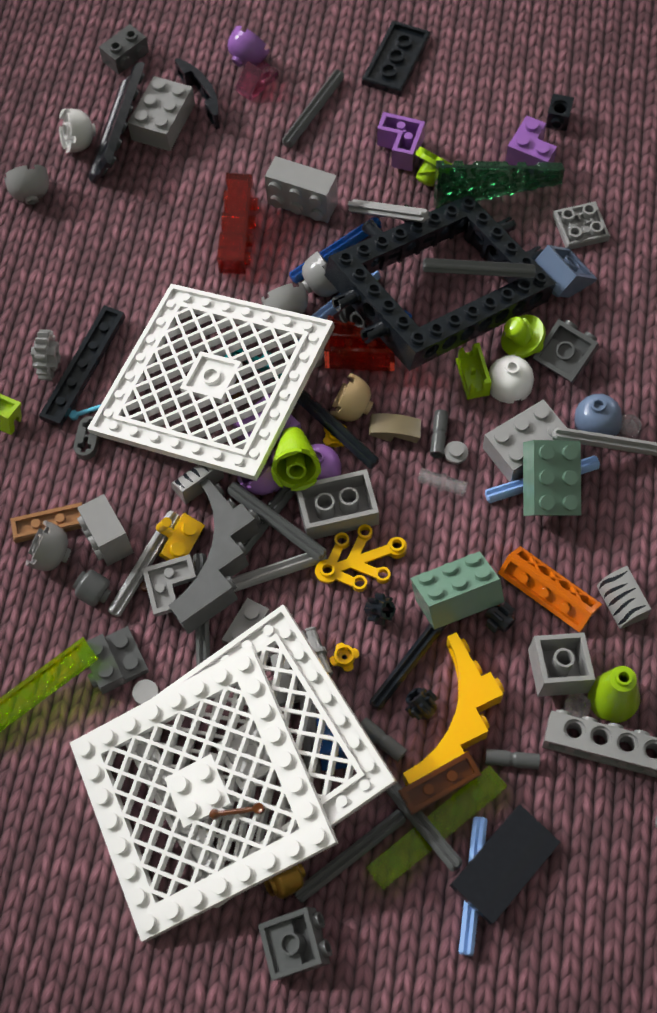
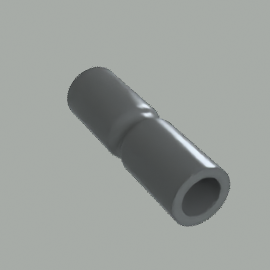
(439, 430)
(384, 741)
(514, 759)

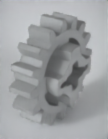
(45, 354)

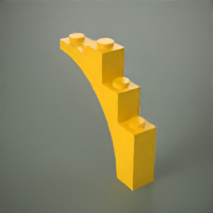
(467, 727)

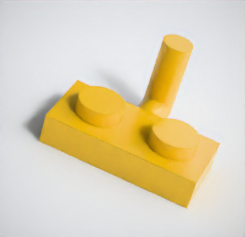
(181, 538)

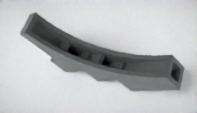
(213, 587)

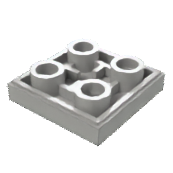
(581, 225)

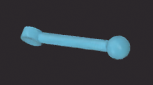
(74, 414)

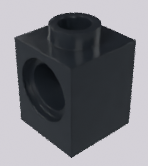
(559, 112)

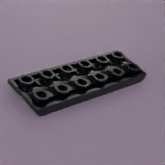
(116, 123)

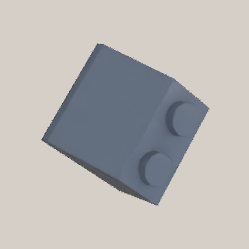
(565, 270)

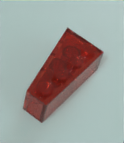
(237, 224)

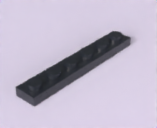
(82, 366)

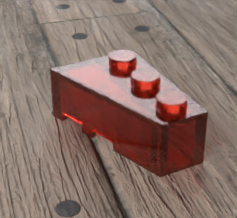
(348, 350)

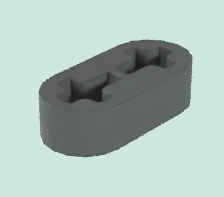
(81, 438)

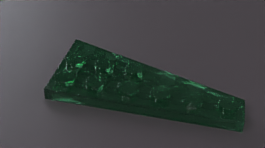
(491, 179)

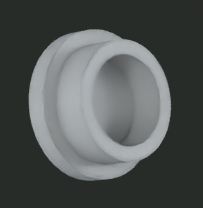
(456, 452)

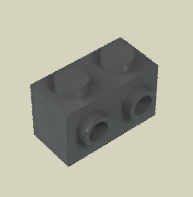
(124, 49)

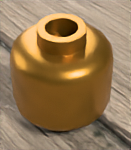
(286, 882)

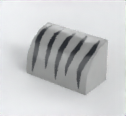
(188, 484)
(624, 597)

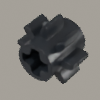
(379, 609)
(500, 617)
(421, 703)

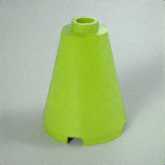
(295, 461)
(615, 695)

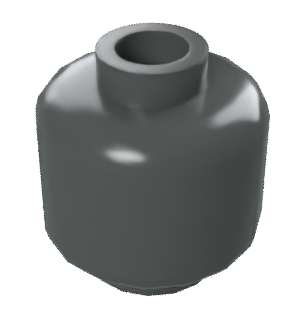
(92, 588)

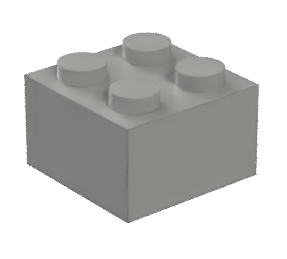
(104, 530)
(561, 664)

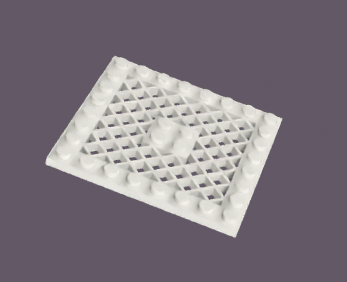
(212, 380)
(372, 772)
(198, 791)

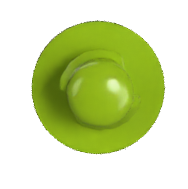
(427, 171)
(523, 336)

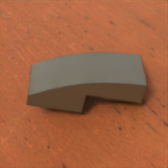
(394, 425)

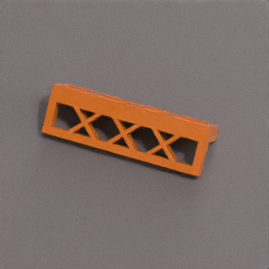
(549, 588)

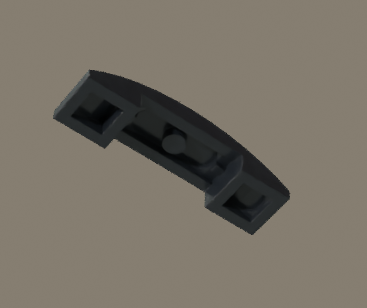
(192, 76)

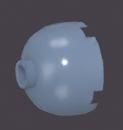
(599, 415)

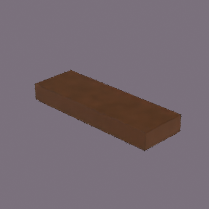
(439, 783)

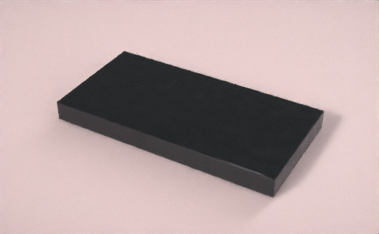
(396, 58)
(504, 864)

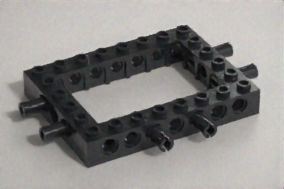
(416, 345)

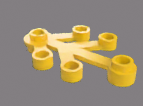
(358, 561)

